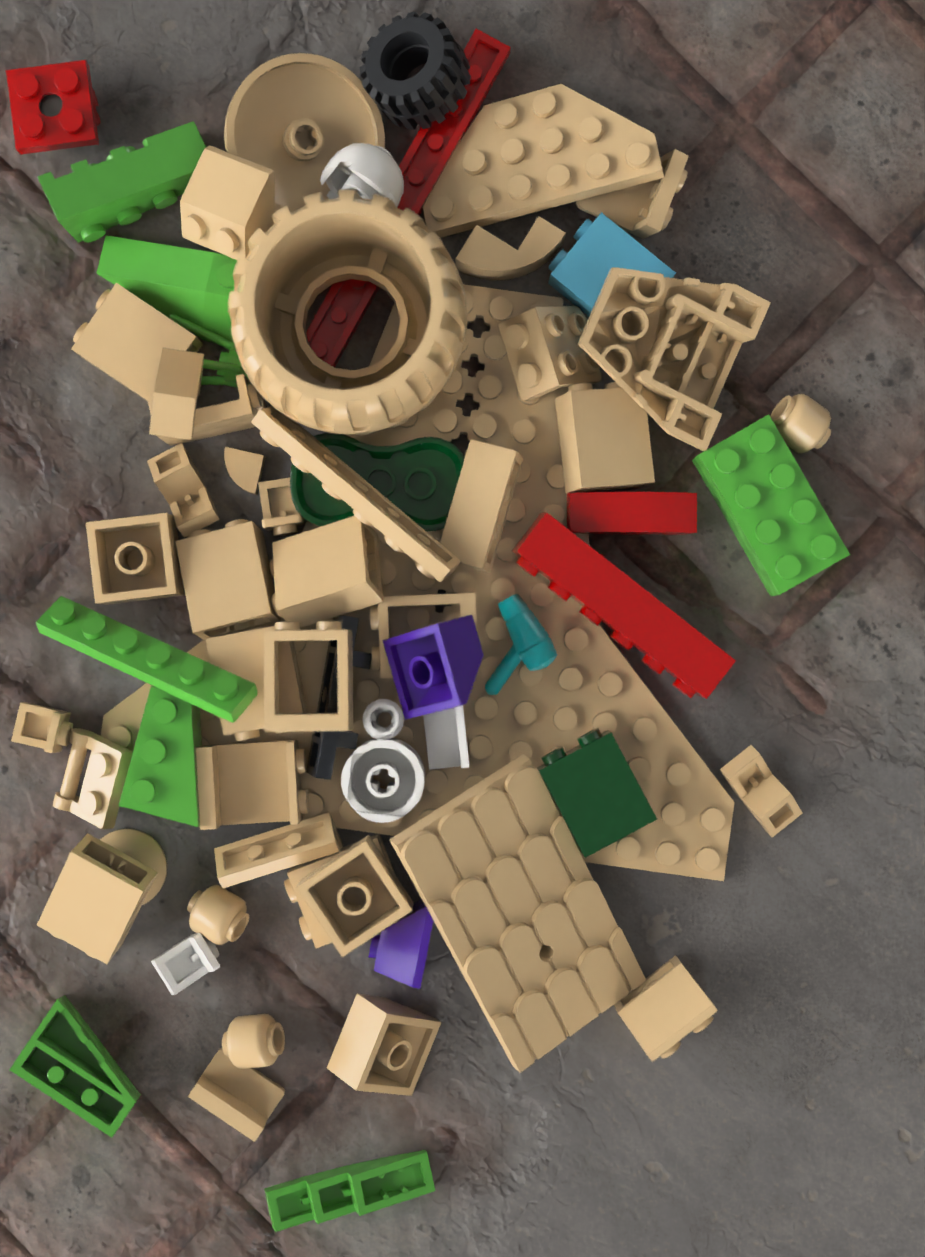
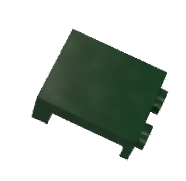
(596, 791)

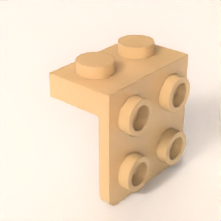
(646, 206)
(546, 350)

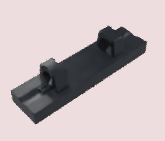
(325, 742)

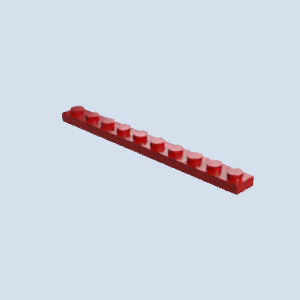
(420, 169)

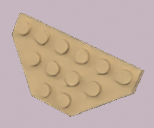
(538, 156)

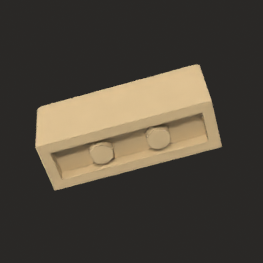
(481, 503)
(276, 850)

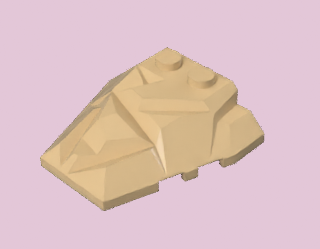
(671, 344)

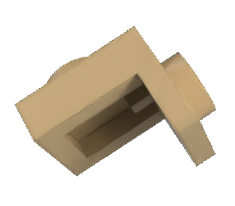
(279, 508)
(42, 727)

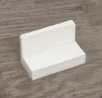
(446, 739)

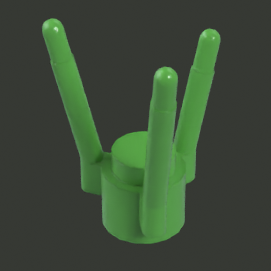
(228, 364)

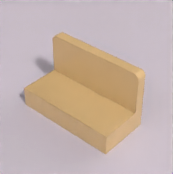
(237, 1095)

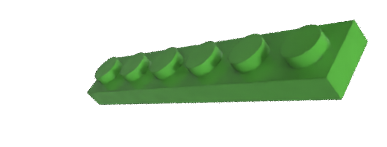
(148, 659)

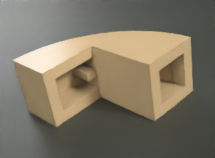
(493, 259)

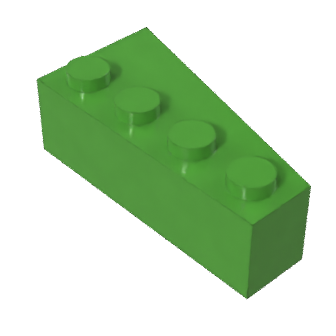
(124, 184)

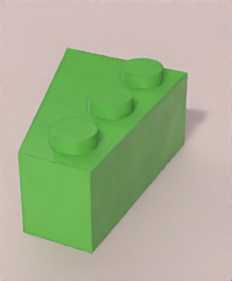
(164, 760)
(76, 1069)

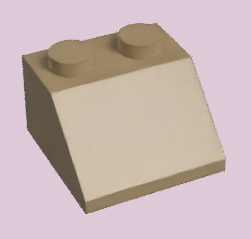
(227, 202)
(383, 1046)

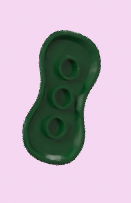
(412, 475)

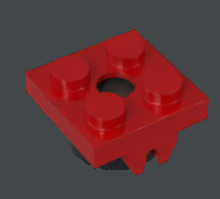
(53, 107)

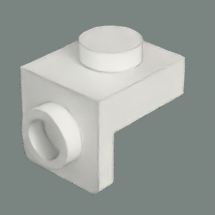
(186, 962)

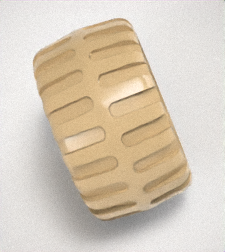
(330, 245)

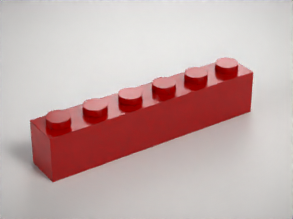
(623, 606)

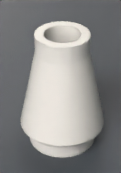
(371, 715)

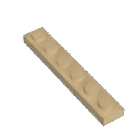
(345, 484)

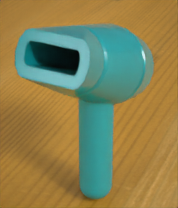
(529, 641)

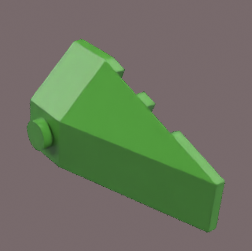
(173, 280)

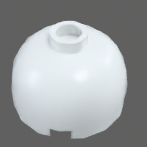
(364, 169)

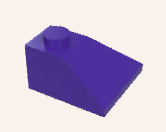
(435, 665)
(404, 947)

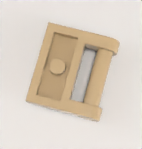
(102, 780)

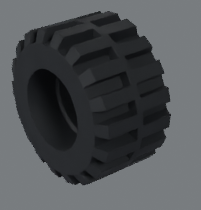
(400, 50)

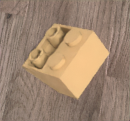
(666, 1009)

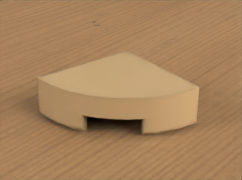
(244, 468)

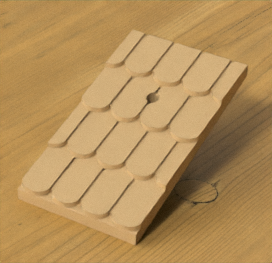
(519, 911)

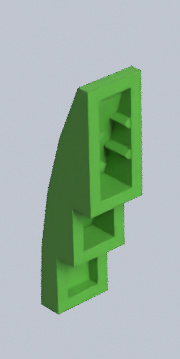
(350, 1189)

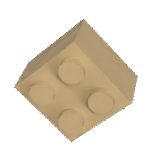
(134, 559)
(355, 896)

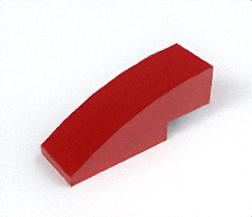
(632, 513)

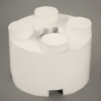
(365, 793)

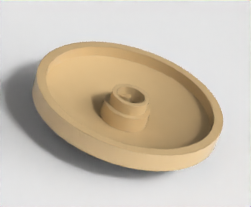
(296, 118)

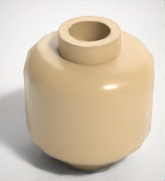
(802, 422)
(218, 915)
(253, 1041)

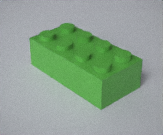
(770, 506)

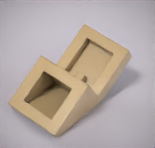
(176, 393)
(183, 489)
(761, 791)

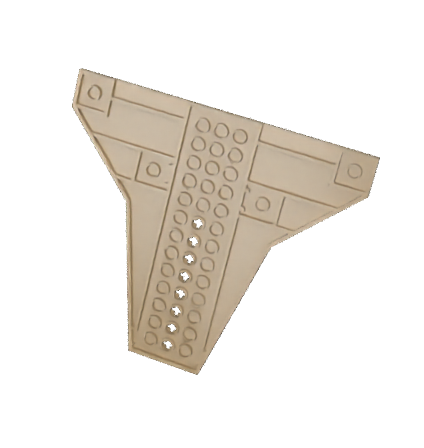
(535, 710)

